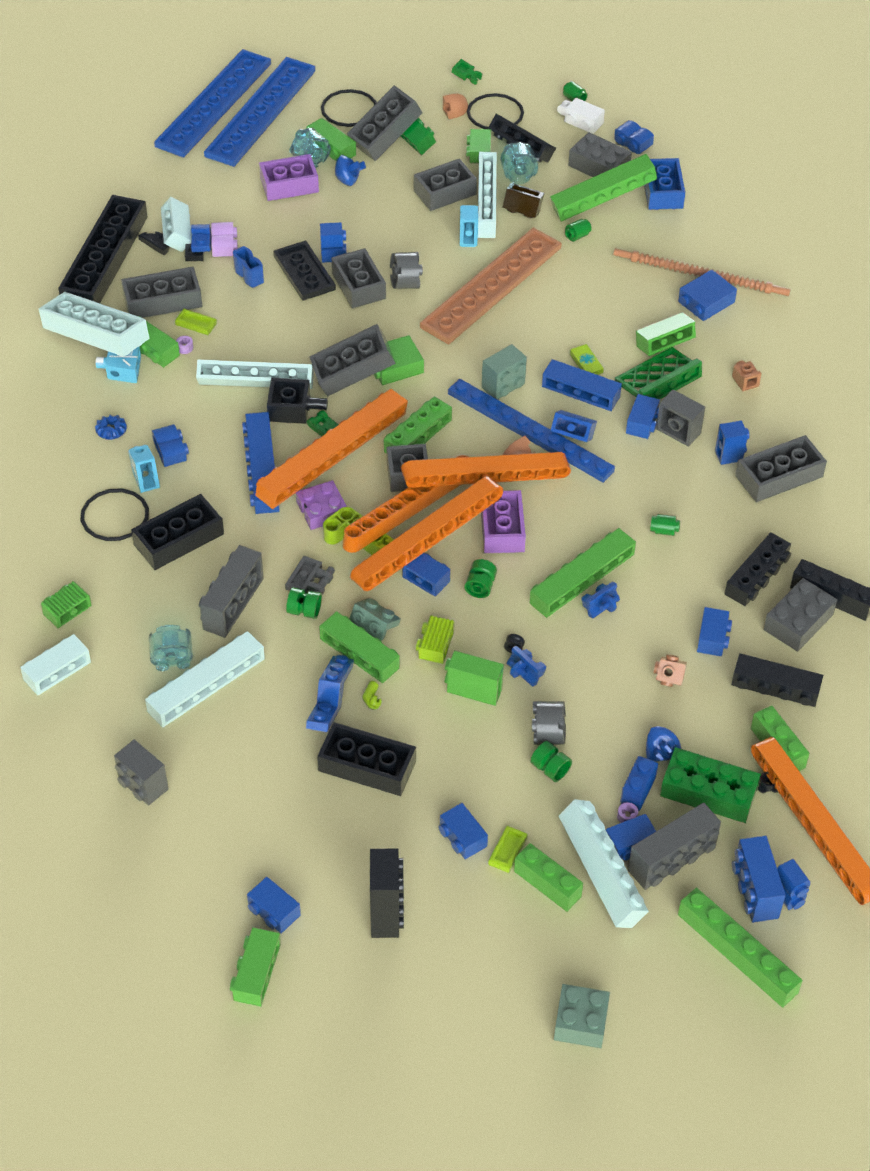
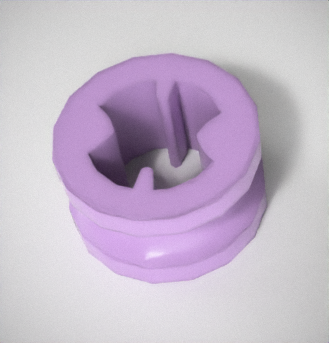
(185, 349)
(627, 807)

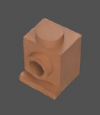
(744, 371)

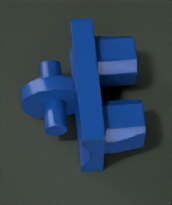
(602, 600)
(523, 665)

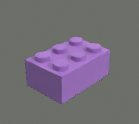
(289, 177)
(504, 524)

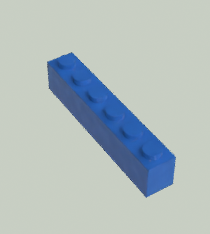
(259, 455)

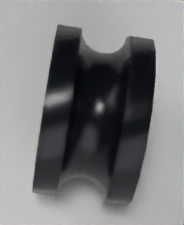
(514, 640)

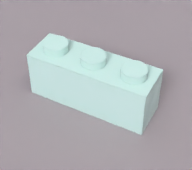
(176, 224)
(55, 664)

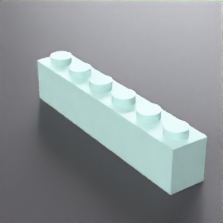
(487, 195)
(249, 373)
(204, 679)
(603, 864)

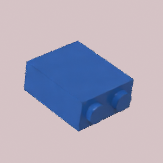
(707, 295)

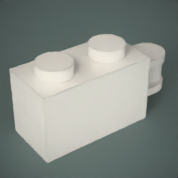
(582, 114)

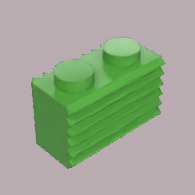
(479, 142)
(65, 604)

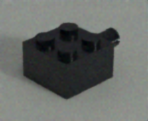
(291, 400)

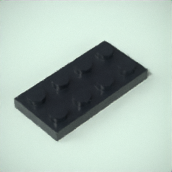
(304, 270)

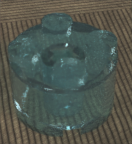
(310, 142)
(519, 162)
(170, 647)

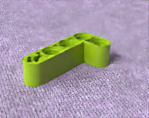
(335, 525)

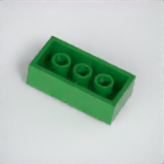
(719, 785)

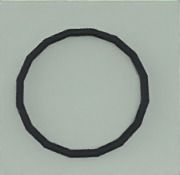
(339, 92)
(493, 95)
(106, 492)

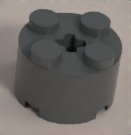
(405, 270)
(549, 722)

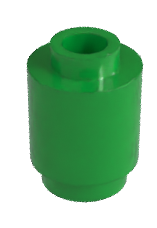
(572, 90)
(578, 229)
(665, 524)

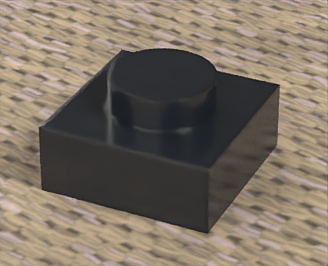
(193, 256)

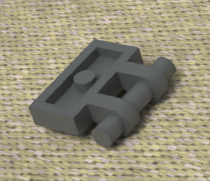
(305, 574)

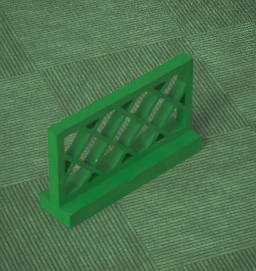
(665, 383)

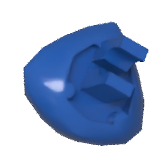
(347, 170)
(661, 744)

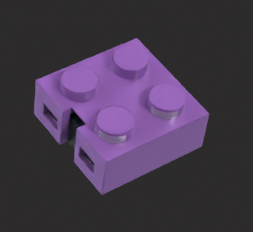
(319, 503)

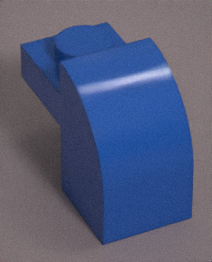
(201, 238)

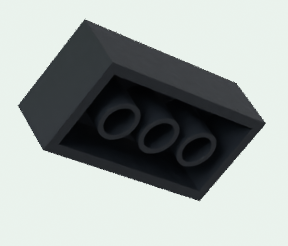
(177, 531)
(366, 759)
(386, 893)

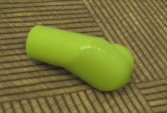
(369, 696)

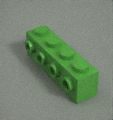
(421, 424)

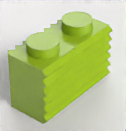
(436, 639)

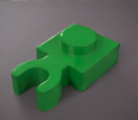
(465, 70)

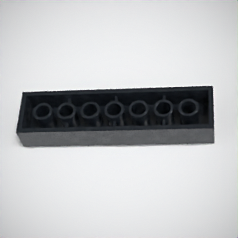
(105, 248)

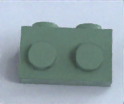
(373, 618)

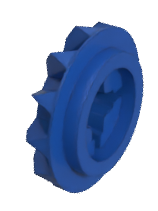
(108, 432)

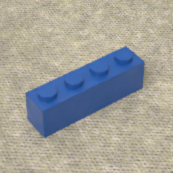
(581, 385)

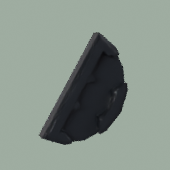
(155, 241)

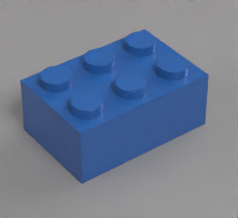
(668, 188)
(758, 879)

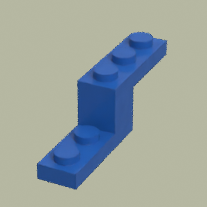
(330, 693)

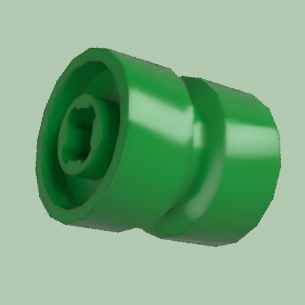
(480, 578)
(310, 600)
(550, 761)

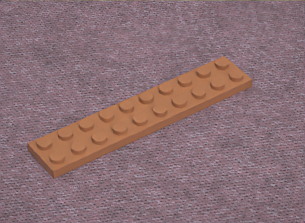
(490, 286)

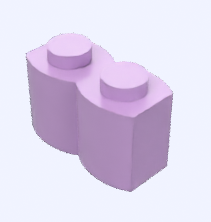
(223, 239)

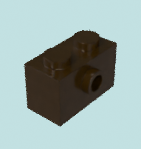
(523, 200)

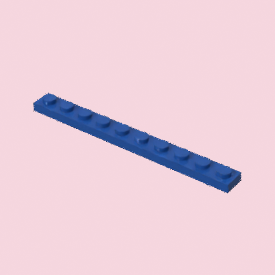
(531, 429)

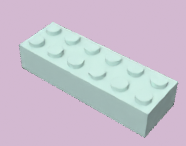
(94, 323)

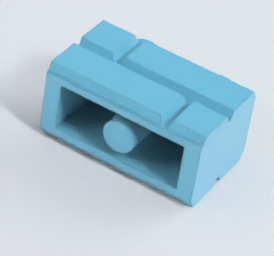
(468, 225)

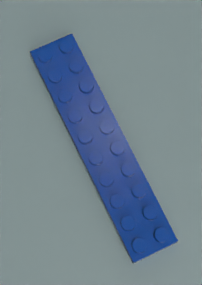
(212, 103)
(259, 111)

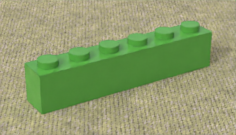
(603, 187)
(582, 572)
(739, 947)

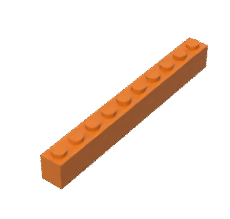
(330, 448)

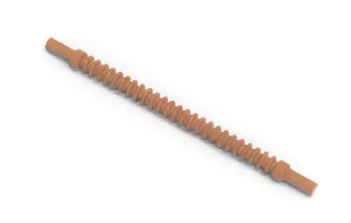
(635, 256)

